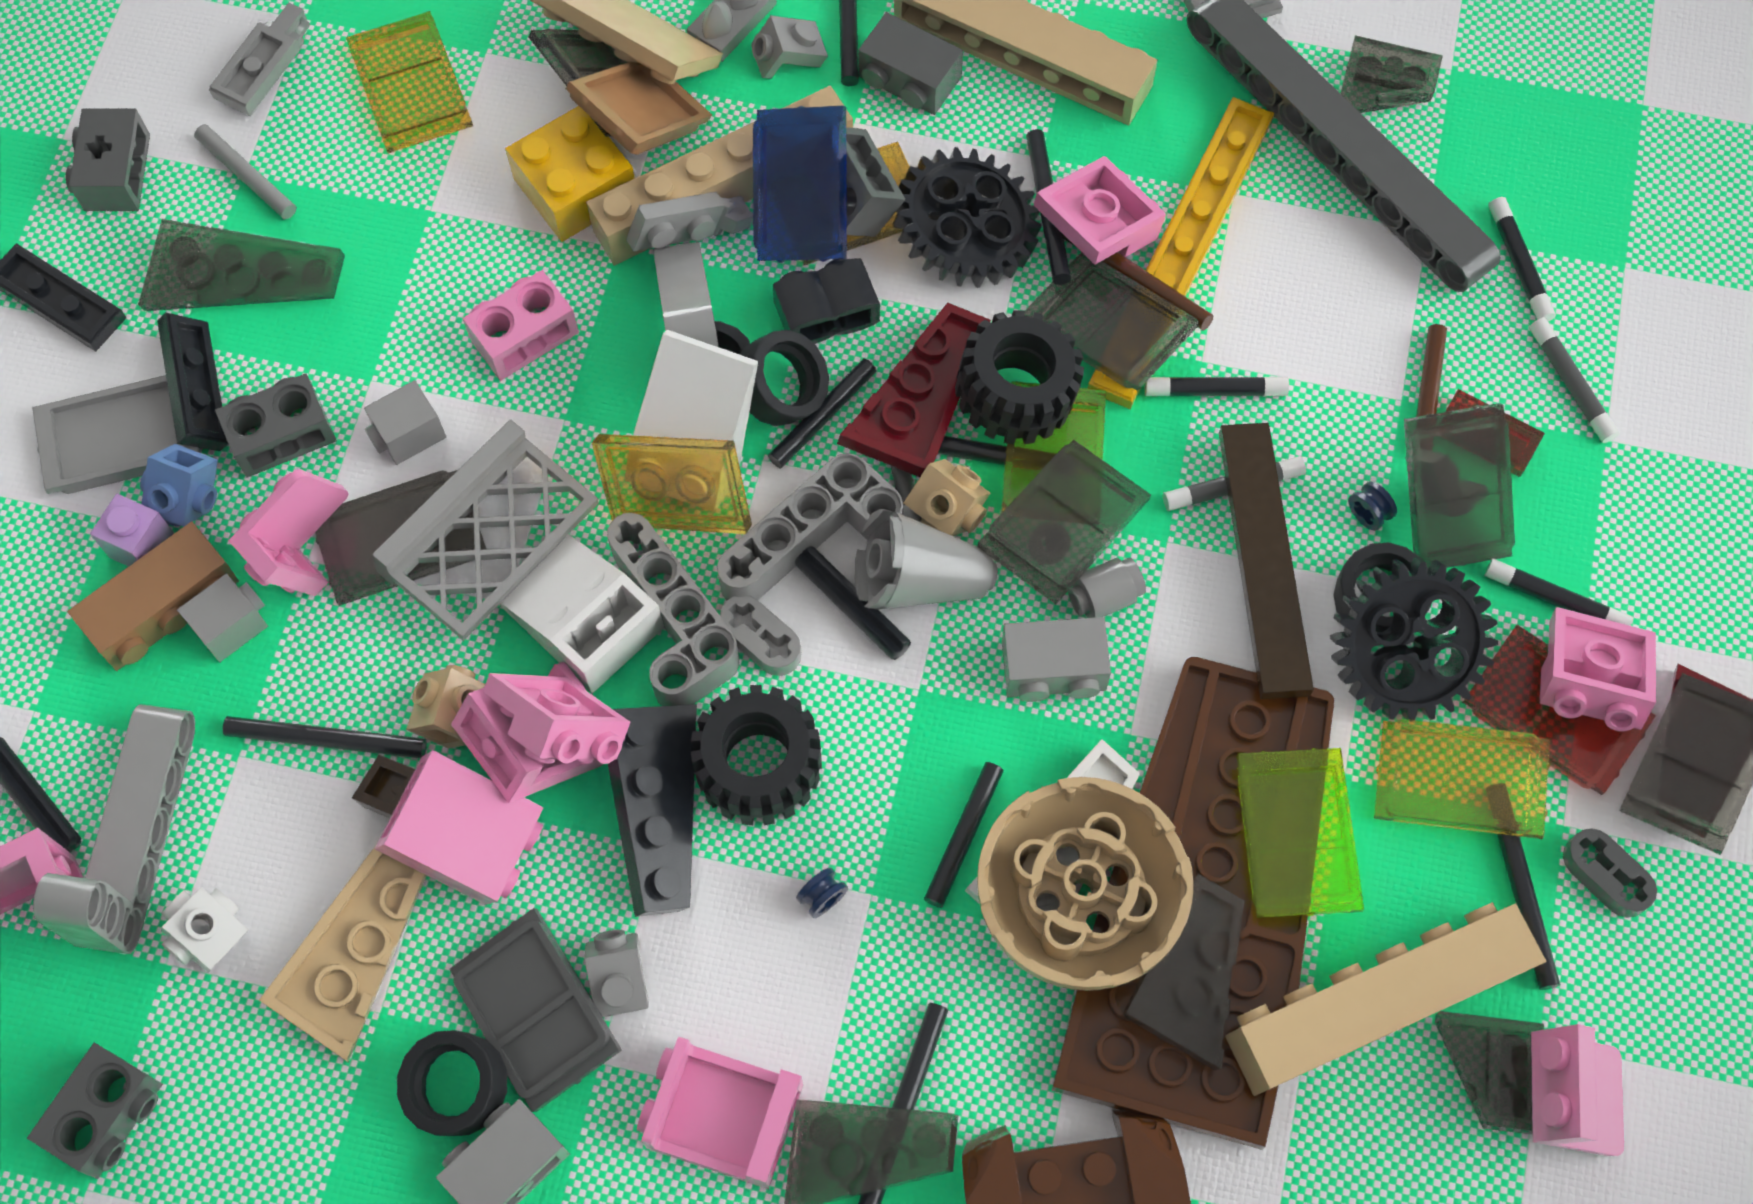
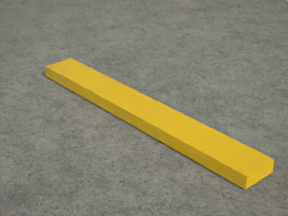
(1201, 212)

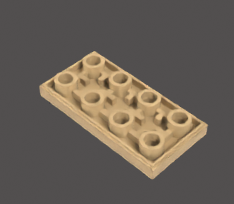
(636, 36)

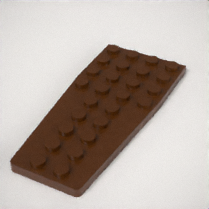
(1196, 785)

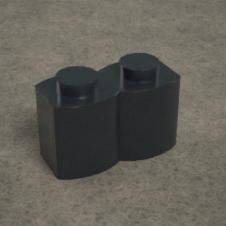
(827, 300)

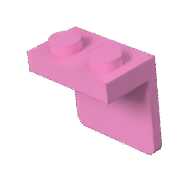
(282, 525)
(1576, 1091)

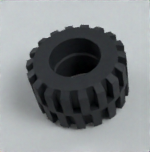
(1023, 345)
(751, 716)

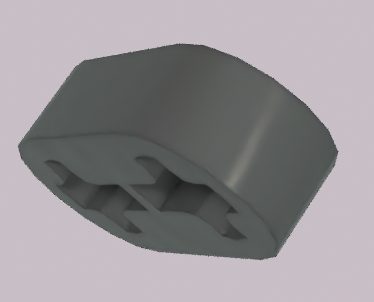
(1609, 873)

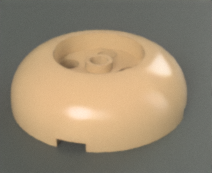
(1107, 829)

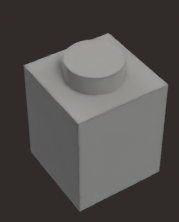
(403, 423)
(224, 616)

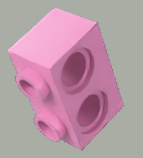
(527, 333)

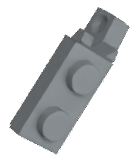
(260, 60)
(687, 220)

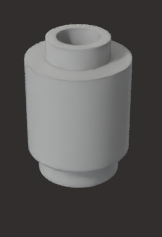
(1107, 588)

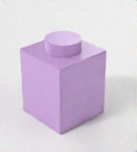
(129, 530)

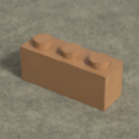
(144, 598)

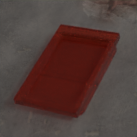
(1510, 701)

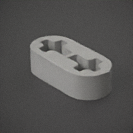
(768, 627)

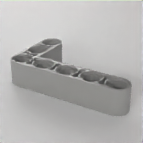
(112, 900)

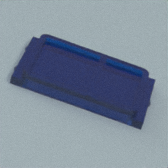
(800, 184)

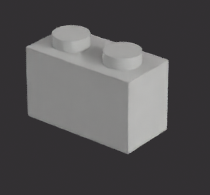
(1056, 658)
(504, 1160)

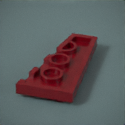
(917, 401)

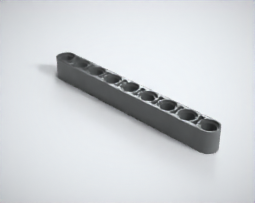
(1345, 142)

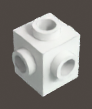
(202, 948)

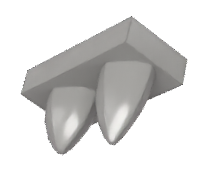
(729, 22)

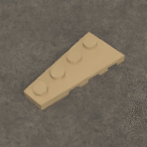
(345, 956)

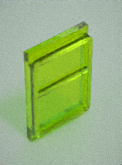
(1299, 833)

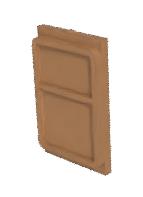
(637, 107)

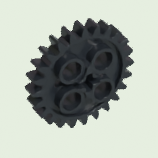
(967, 217)
(1407, 596)

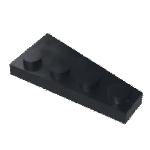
(655, 805)

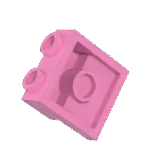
(1101, 211)
(1599, 670)
(557, 718)

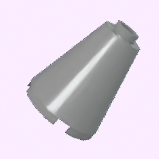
(918, 565)

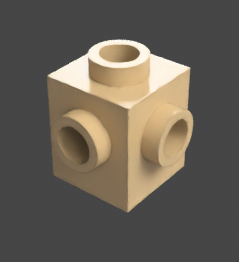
(949, 498)
(438, 701)

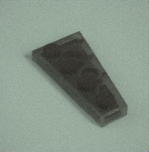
(227, 267)

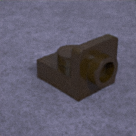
(383, 786)

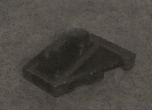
(1388, 75)
(1493, 1067)

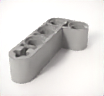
(685, 292)
(788, 525)
(674, 597)

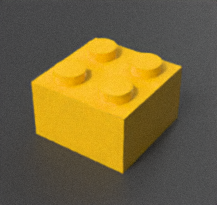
(565, 168)

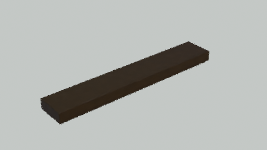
(1265, 562)

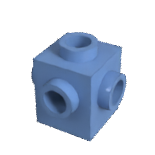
(179, 484)

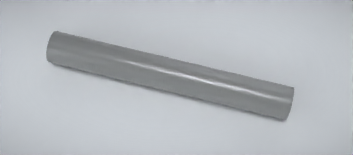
(245, 171)

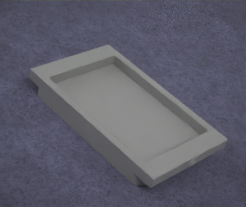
(103, 435)

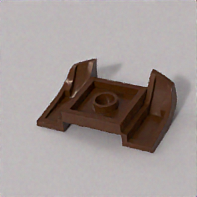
(1126, 1169)

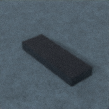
(58, 298)
(191, 381)

